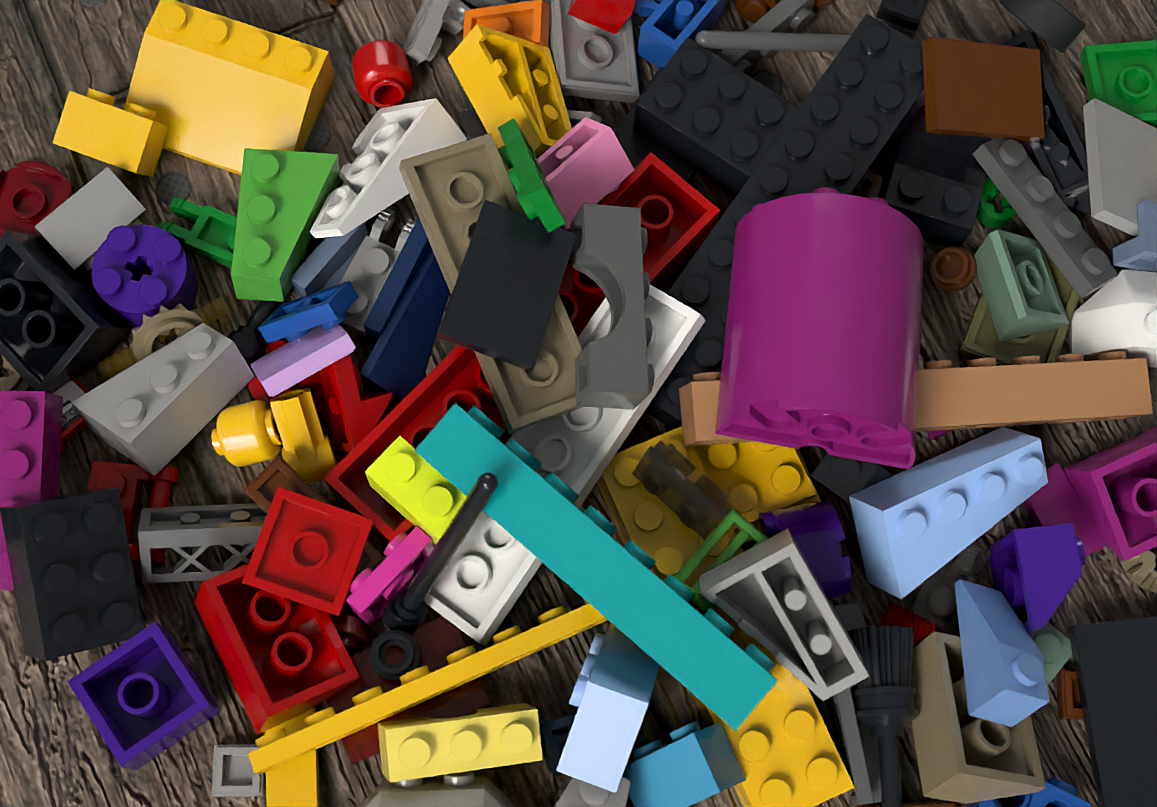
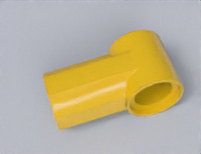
(302, 435)

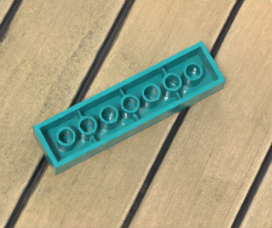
(600, 569)

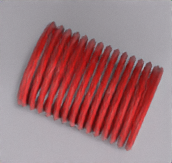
(894, 618)

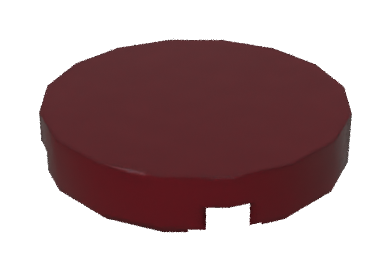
(30, 195)

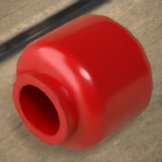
(382, 73)

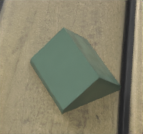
(1018, 286)

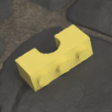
(459, 744)

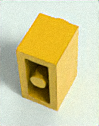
(111, 133)

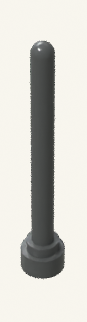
(771, 41)

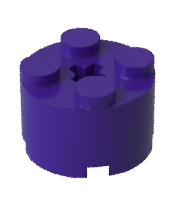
(141, 271)
(817, 534)

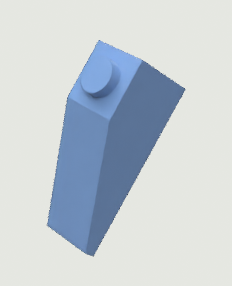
(999, 657)

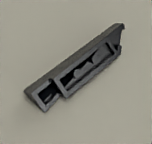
(1062, 150)

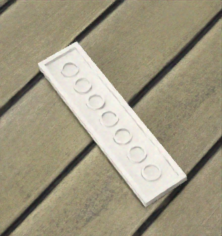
(576, 447)

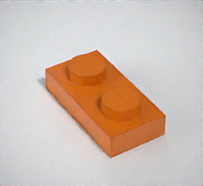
(522, 19)

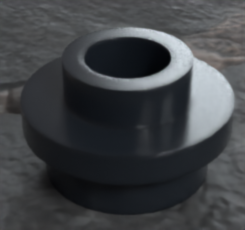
(383, 644)

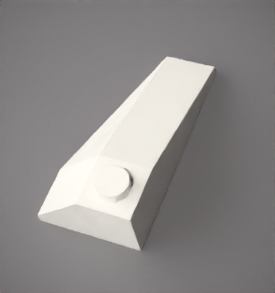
(374, 176)

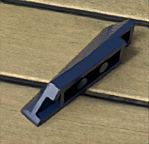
(405, 319)

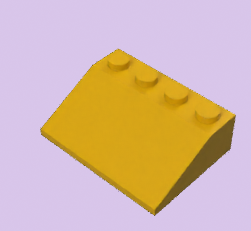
(227, 85)

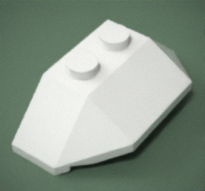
(1118, 319)

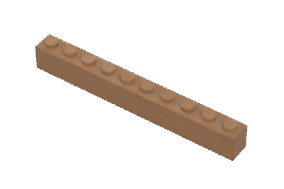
(982, 395)

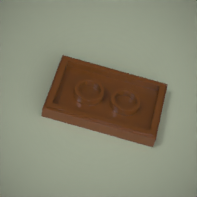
(982, 90)

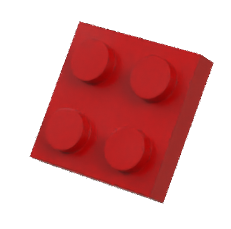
(307, 551)

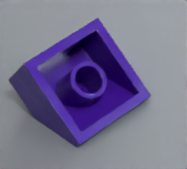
(1036, 570)

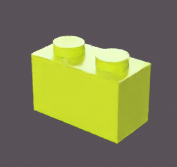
(415, 488)

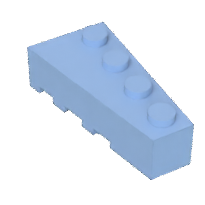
(942, 506)

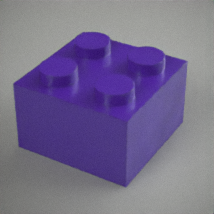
(144, 696)

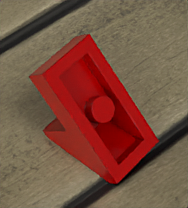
(347, 413)

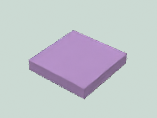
(301, 358)

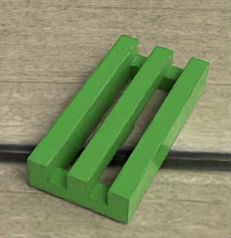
(747, 530)

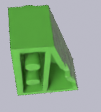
(274, 217)

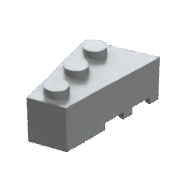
(166, 397)
(786, 610)

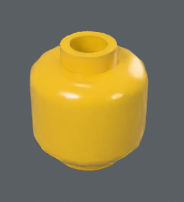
(247, 434)

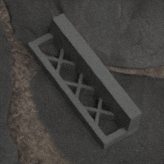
(201, 528)
(853, 737)

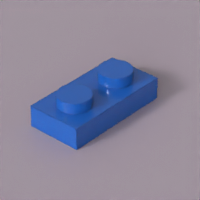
(301, 315)

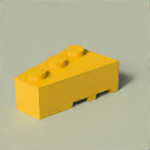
(510, 81)

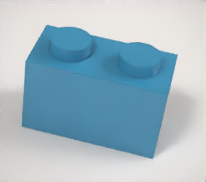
(685, 771)

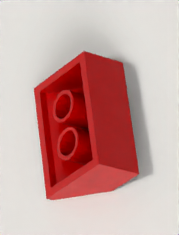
(273, 649)

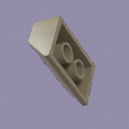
(962, 754)

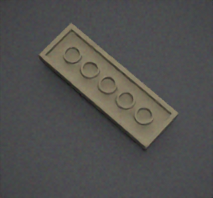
(448, 196)

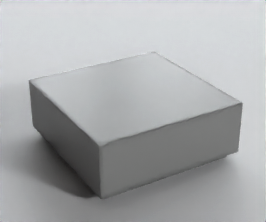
(234, 773)

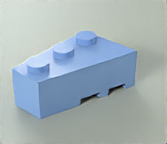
(611, 704)

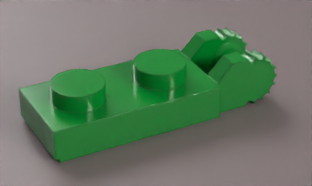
(211, 234)

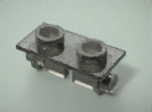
(666, 475)

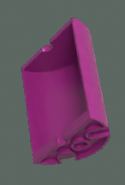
(824, 328)

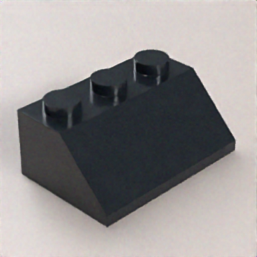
(49, 316)

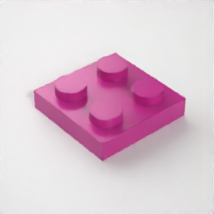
(374, 588)

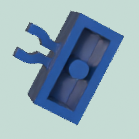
(671, 23)

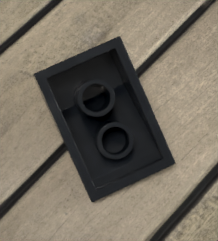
(936, 182)

